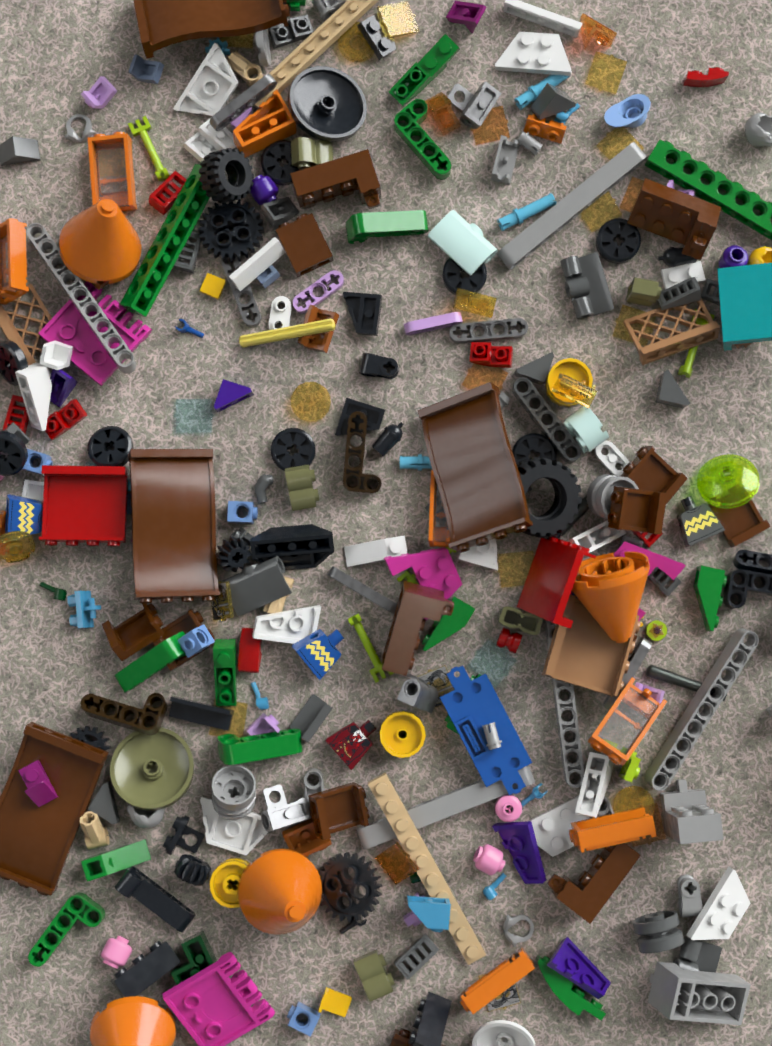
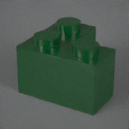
(199, 956)

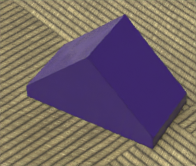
(61, 386)
(230, 394)

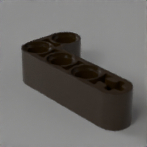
(359, 452)
(123, 710)

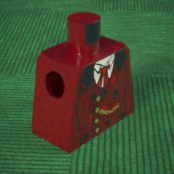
(352, 742)

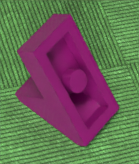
(466, 14)
(38, 784)

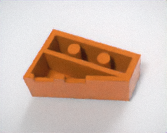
(264, 126)

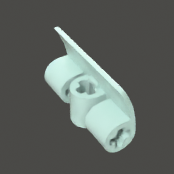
(462, 242)

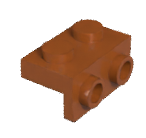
(319, 341)
(303, 838)

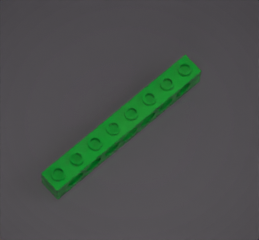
(709, 193)
(166, 246)

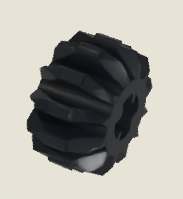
(233, 554)
(192, 870)

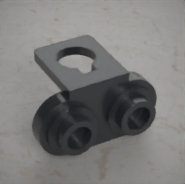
(181, 828)

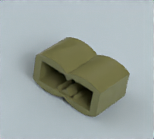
(310, 152)
(643, 292)
(300, 487)
(525, 622)
(373, 975)

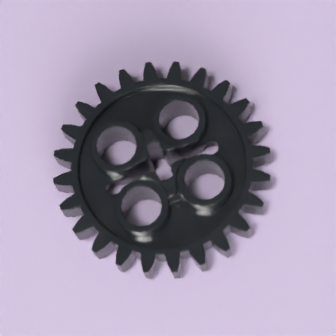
(235, 246)
(363, 876)

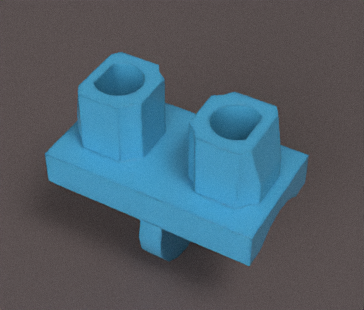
(85, 609)

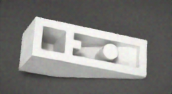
(36, 393)
(597, 536)
(375, 551)
(594, 784)

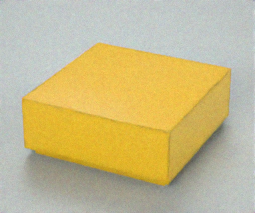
(212, 286)

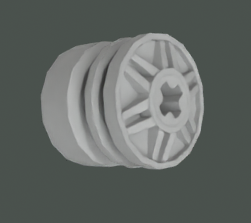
(230, 782)

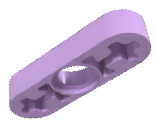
(318, 283)
(435, 322)

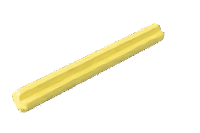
(287, 333)

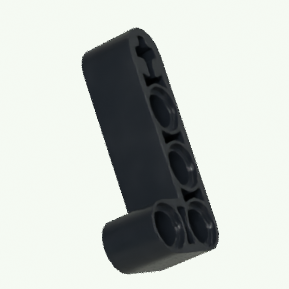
(746, 584)
(155, 898)

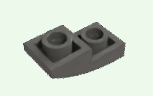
(297, 29)

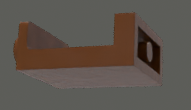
(304, 244)
(653, 473)
(637, 510)
(740, 522)
(184, 623)
(134, 632)
(338, 809)

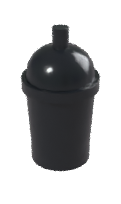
(674, 257)
(388, 438)

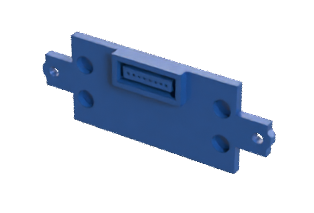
(475, 705)

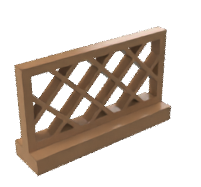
(11, 333)
(661, 348)

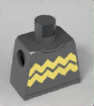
(697, 522)

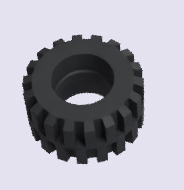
(214, 177)

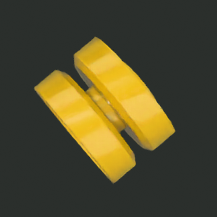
(573, 368)
(403, 746)
(220, 883)

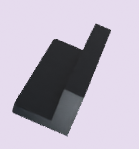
(201, 713)

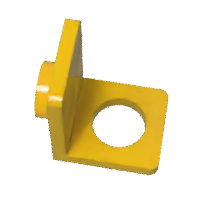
(335, 1002)

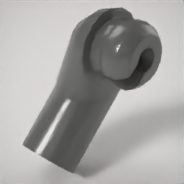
(260, 487)

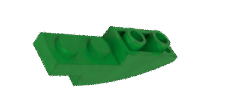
(424, 71)
(571, 997)

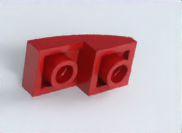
(713, 77)
(493, 356)
(64, 419)
(249, 652)

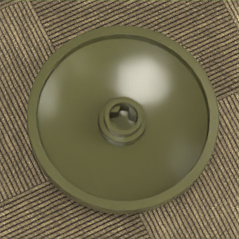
(152, 769)

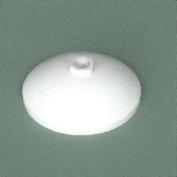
(502, 1034)

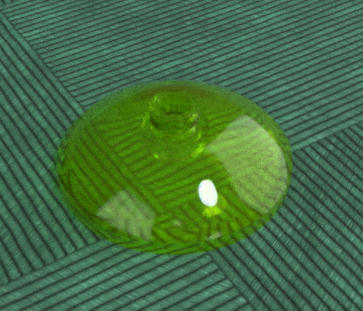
(731, 489)

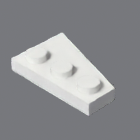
(482, 555)
(287, 625)

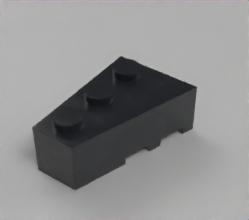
(145, 970)
(431, 1021)

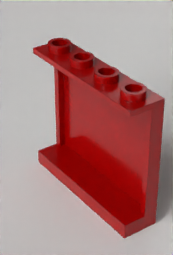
(84, 505)
(552, 579)

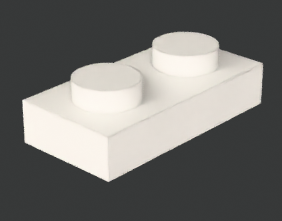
(677, 274)

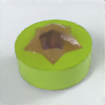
(656, 630)

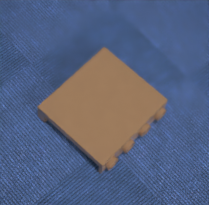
(587, 654)

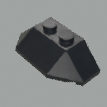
(295, 545)

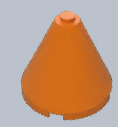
(100, 244)
(613, 591)
(279, 891)
(133, 1023)

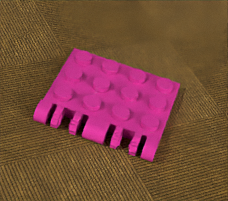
(88, 352)
(217, 1006)

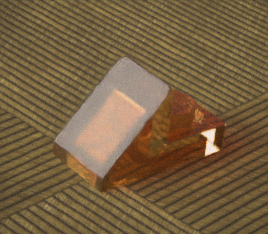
(591, 28)
(442, 113)

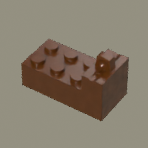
(338, 178)
(675, 217)
(403, 638)
(597, 883)

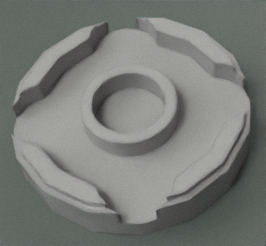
(263, 46)

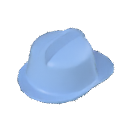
(629, 112)

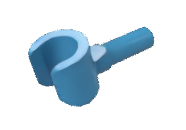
(562, 117)
(262, 703)
(535, 794)
(489, 891)

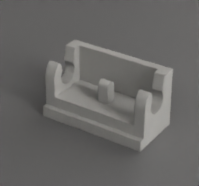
(505, 160)

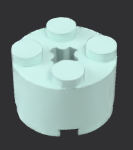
(586, 429)

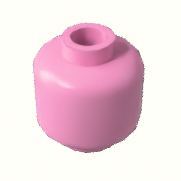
(500, 807)
(489, 859)
(116, 952)

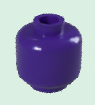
(264, 190)
(733, 257)

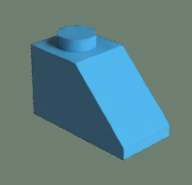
(431, 911)

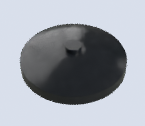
(327, 104)

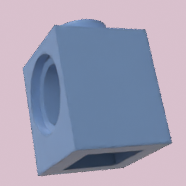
(45, 460)
(234, 506)
(196, 641)
(304, 1027)

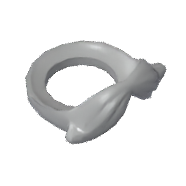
(71, 133)
(510, 921)

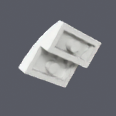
(208, 141)

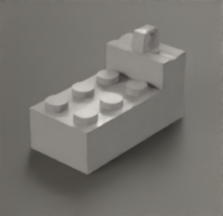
(688, 817)
(698, 995)

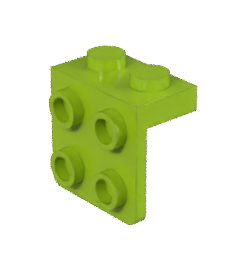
(630, 769)

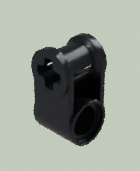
(374, 366)

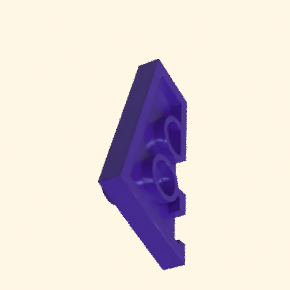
(522, 845)
(578, 969)

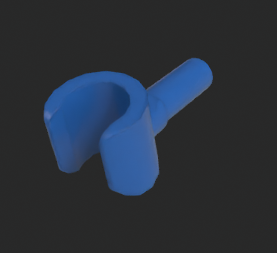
(187, 328)

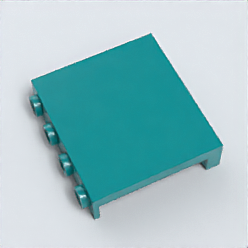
(745, 304)

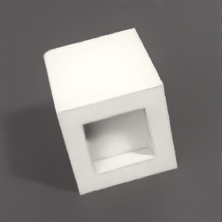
(56, 355)

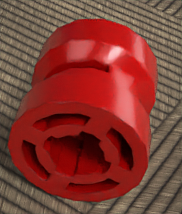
(509, 640)

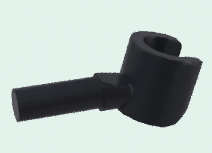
(352, 924)

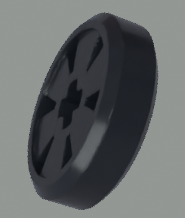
(271, 167)
(610, 250)
(452, 279)
(11, 360)
(106, 437)
(285, 440)
(533, 442)
(16, 452)

